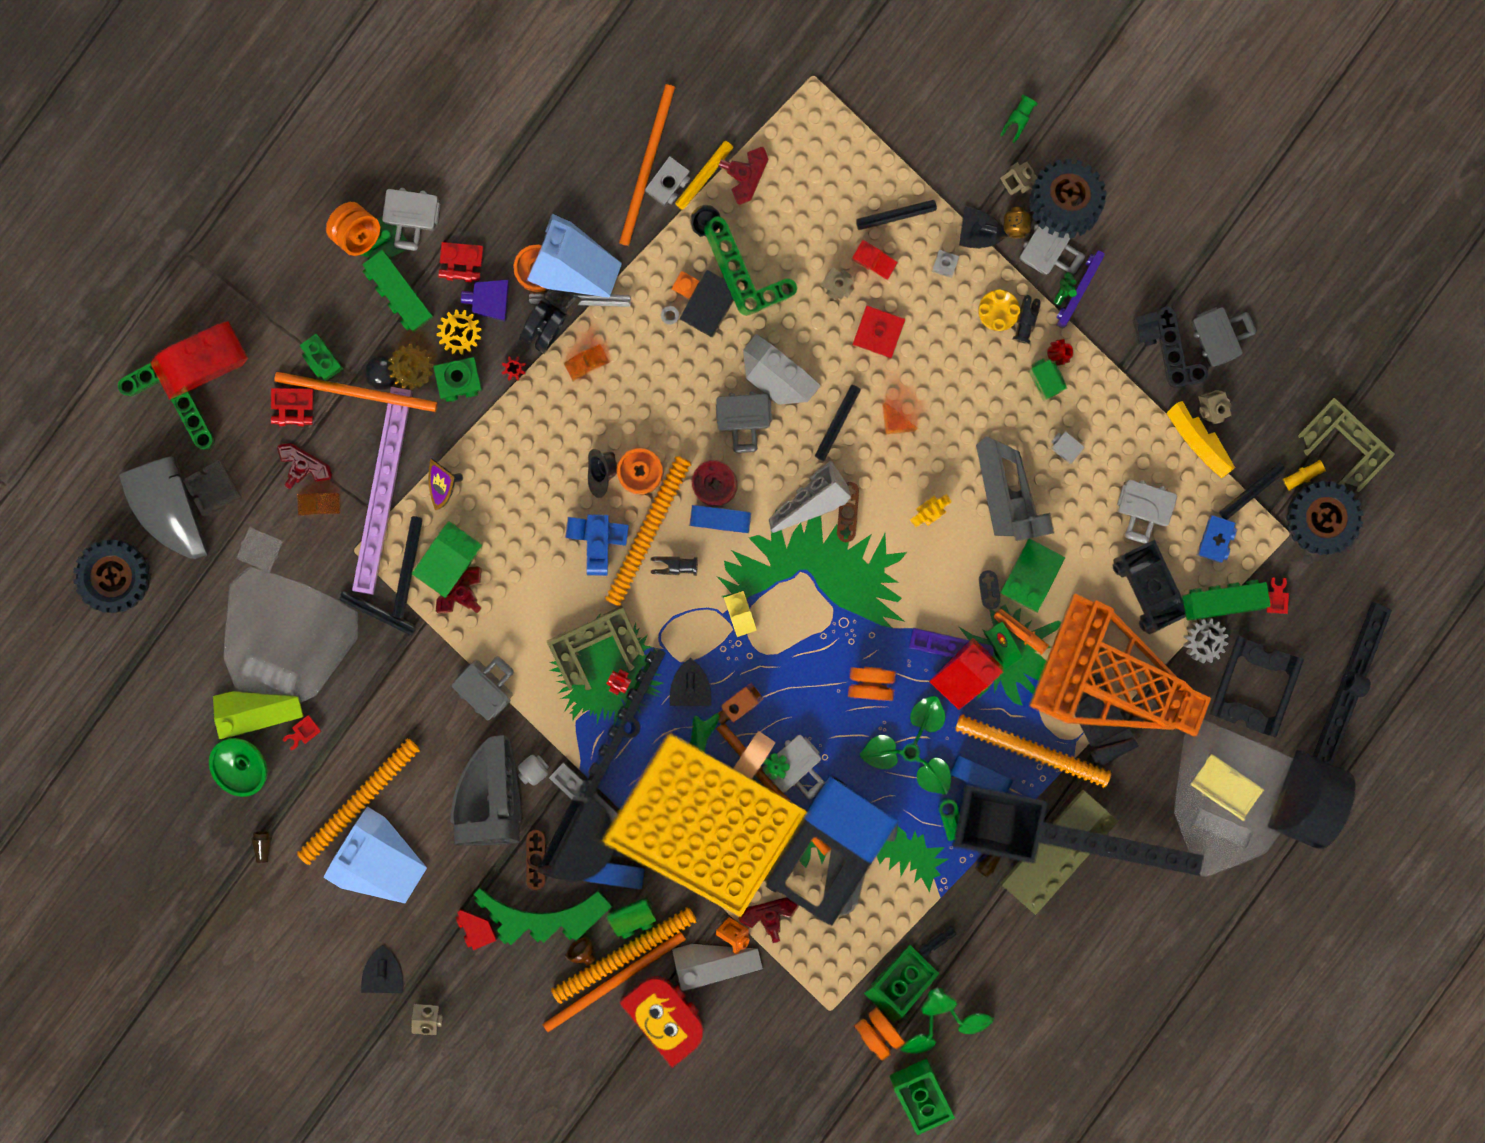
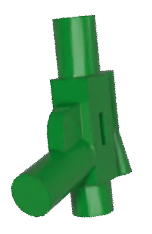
(1067, 287)

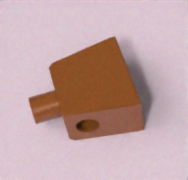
(744, 699)

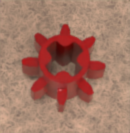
(1060, 352)
(519, 371)
(618, 682)

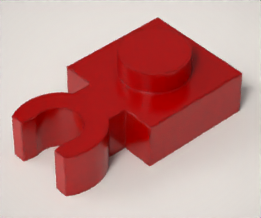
(1277, 598)
(305, 731)

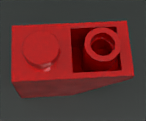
(478, 929)

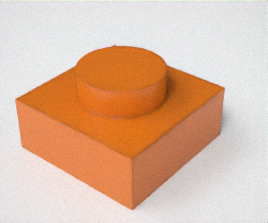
(685, 285)

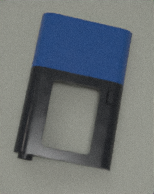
(846, 825)

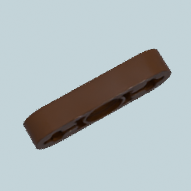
(841, 527)
(528, 854)

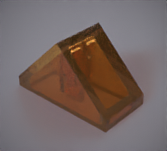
(586, 362)
(895, 422)
(318, 504)

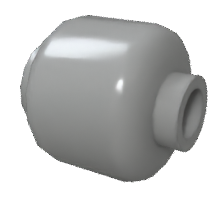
(533, 770)

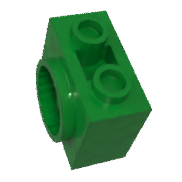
(320, 358)
(1047, 379)
(468, 386)

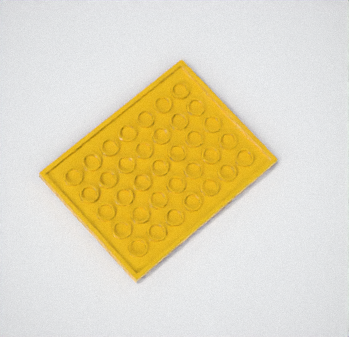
(704, 825)

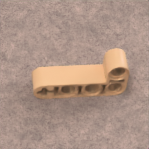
(754, 755)

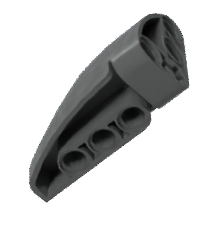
(164, 506)
(488, 797)

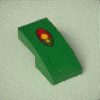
(1003, 644)

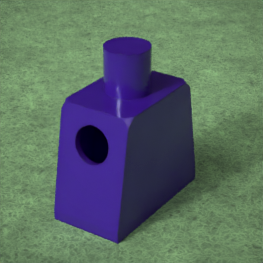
(488, 299)

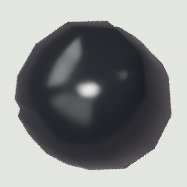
(701, 217)
(378, 374)

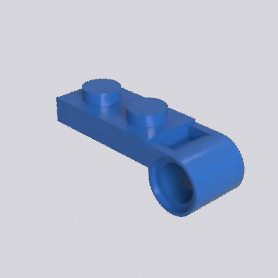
(577, 529)
(597, 544)

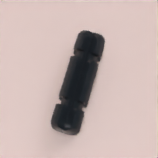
(937, 941)

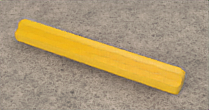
(704, 175)

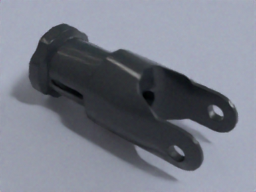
(1026, 319)
(676, 565)

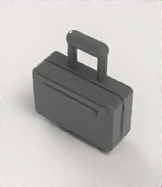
(1218, 336)
(743, 413)
(483, 689)

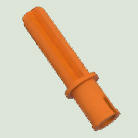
(1021, 631)

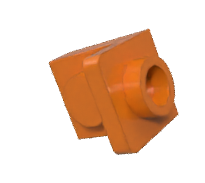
(734, 934)

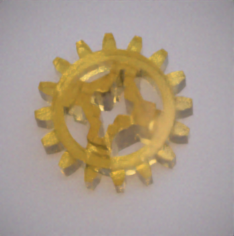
(416, 360)

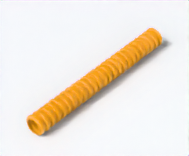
(648, 531)
(1033, 750)
(358, 801)
(623, 955)

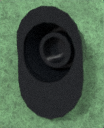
(601, 469)

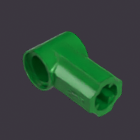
(949, 820)

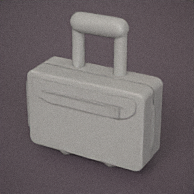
(411, 211)
(1044, 250)
(1147, 504)
(802, 758)

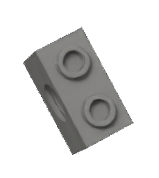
(669, 169)

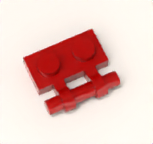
(463, 255)
(292, 399)

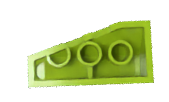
(245, 712)

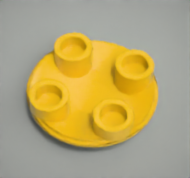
(999, 310)

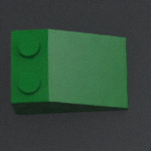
(447, 559)
(1032, 575)
(631, 917)
(901, 984)
(921, 1096)

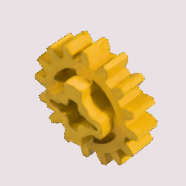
(471, 325)
(931, 510)

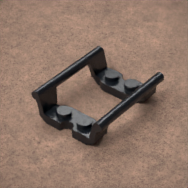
(1273, 661)

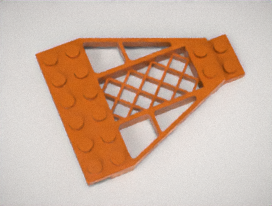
(1073, 658)

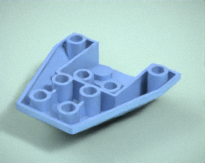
(573, 262)
(376, 860)

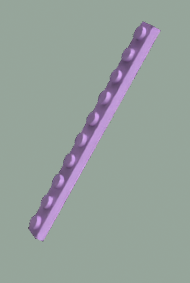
(381, 495)

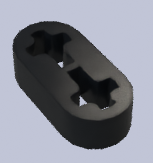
(994, 588)

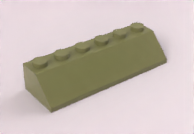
(1053, 865)

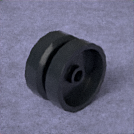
(545, 328)

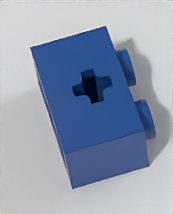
(1213, 528)

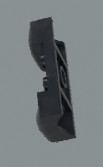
(1152, 586)
(1105, 741)

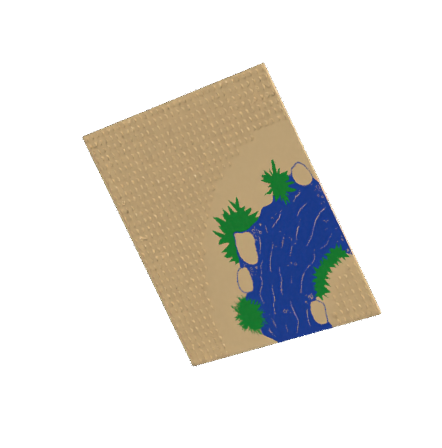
(810, 594)

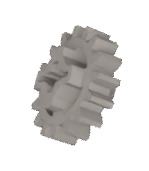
(1212, 645)

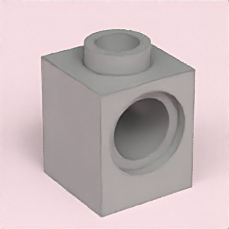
(945, 263)
(1066, 447)

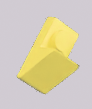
(740, 614)

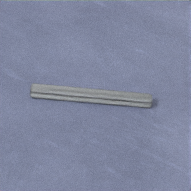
(591, 300)

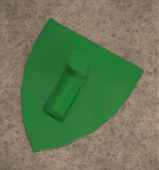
(385, 241)

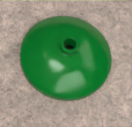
(232, 773)

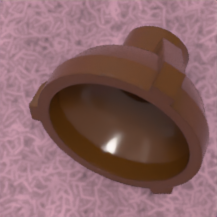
(581, 951)

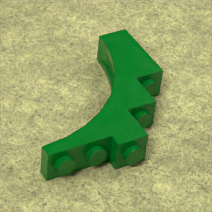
(543, 925)

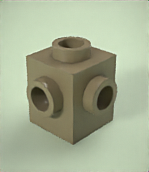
(1019, 178)
(838, 276)
(1215, 406)
(426, 1019)

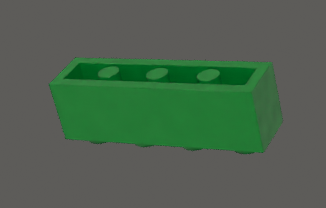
(397, 290)
(1227, 600)

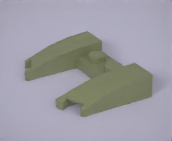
(1337, 416)
(567, 644)

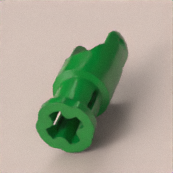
(1020, 116)

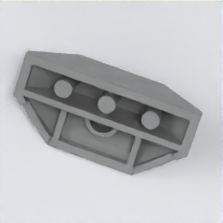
(776, 373)

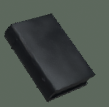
(708, 304)

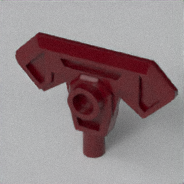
(746, 173)
(302, 465)
(462, 592)
(769, 915)

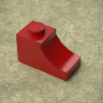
(874, 260)

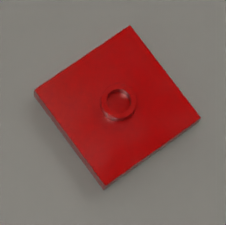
(878, 332)

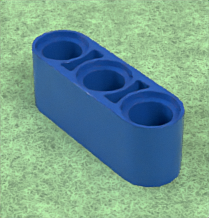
(720, 519)
(980, 775)
(620, 875)

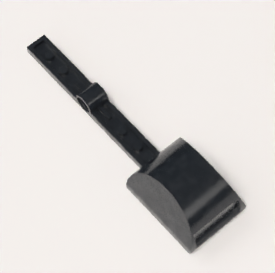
(1315, 792)
(1014, 827)
(577, 845)

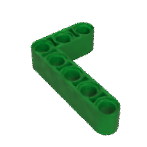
(741, 273)
(185, 414)

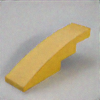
(1203, 444)

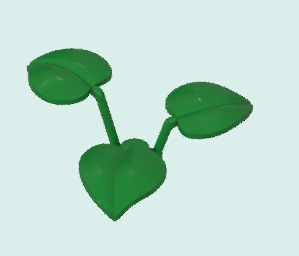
(881, 750)
(940, 1003)

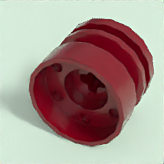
(705, 475)

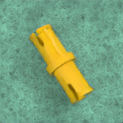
(1304, 475)

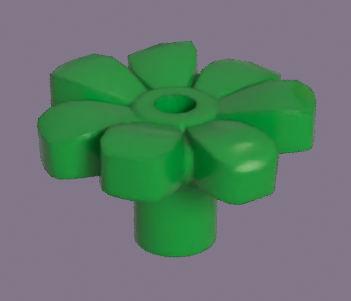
(780, 762)

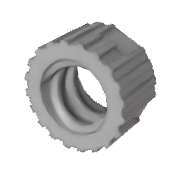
(670, 308)

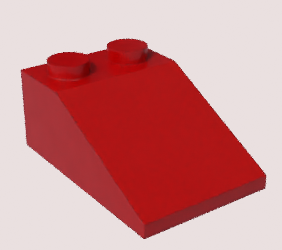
(967, 674)

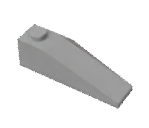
(820, 496)
(708, 964)

